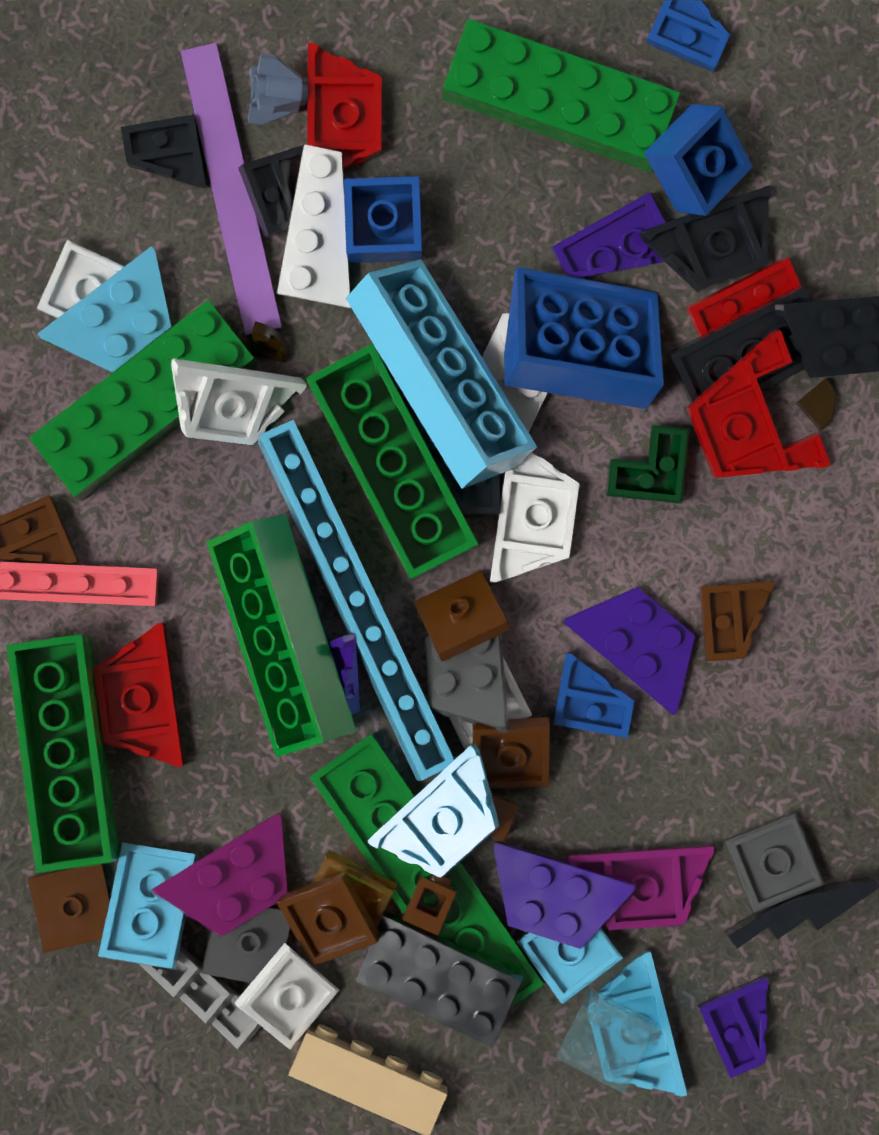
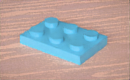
(137, 922)

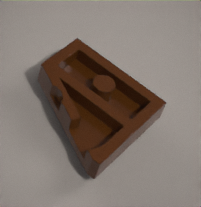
(36, 534)
(730, 617)

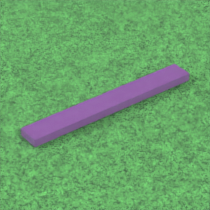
(232, 202)

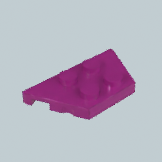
(232, 880)
(664, 880)

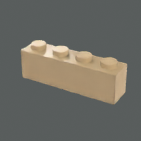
(369, 1080)

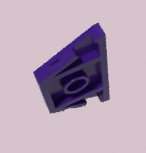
(640, 643)
(556, 896)

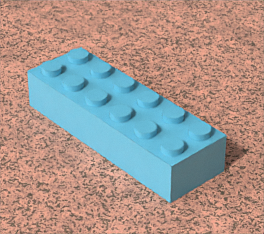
(440, 372)

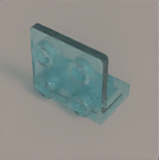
(608, 1040)

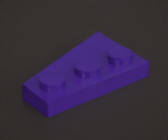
(611, 242)

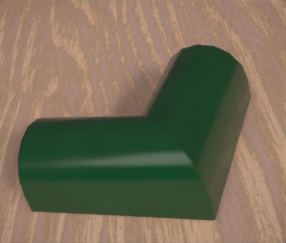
(658, 478)

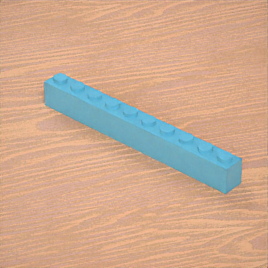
(355, 600)

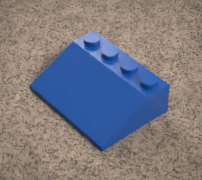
(583, 339)

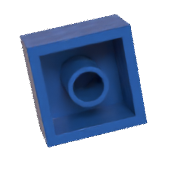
(698, 159)
(383, 219)

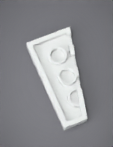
(316, 238)

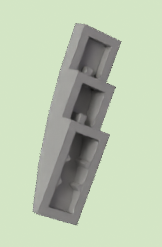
(207, 997)

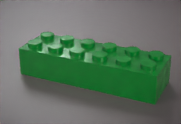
(558, 94)
(134, 403)
(392, 462)
(280, 635)
(62, 753)

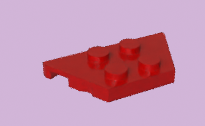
(343, 107)
(140, 700)

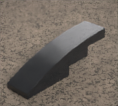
(817, 906)

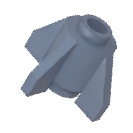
(274, 90)

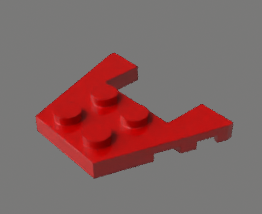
(737, 425)

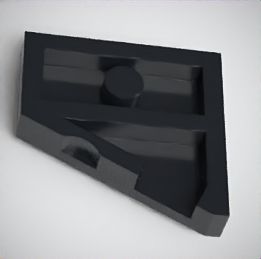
(166, 149)
(272, 188)

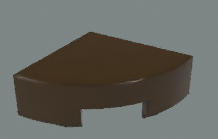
(268, 343)
(819, 404)

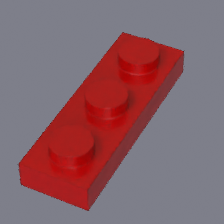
(742, 296)

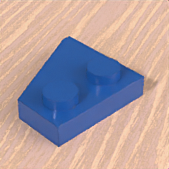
(689, 33)
(590, 701)

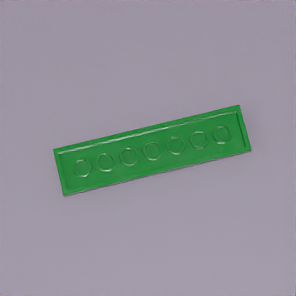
(364, 796)

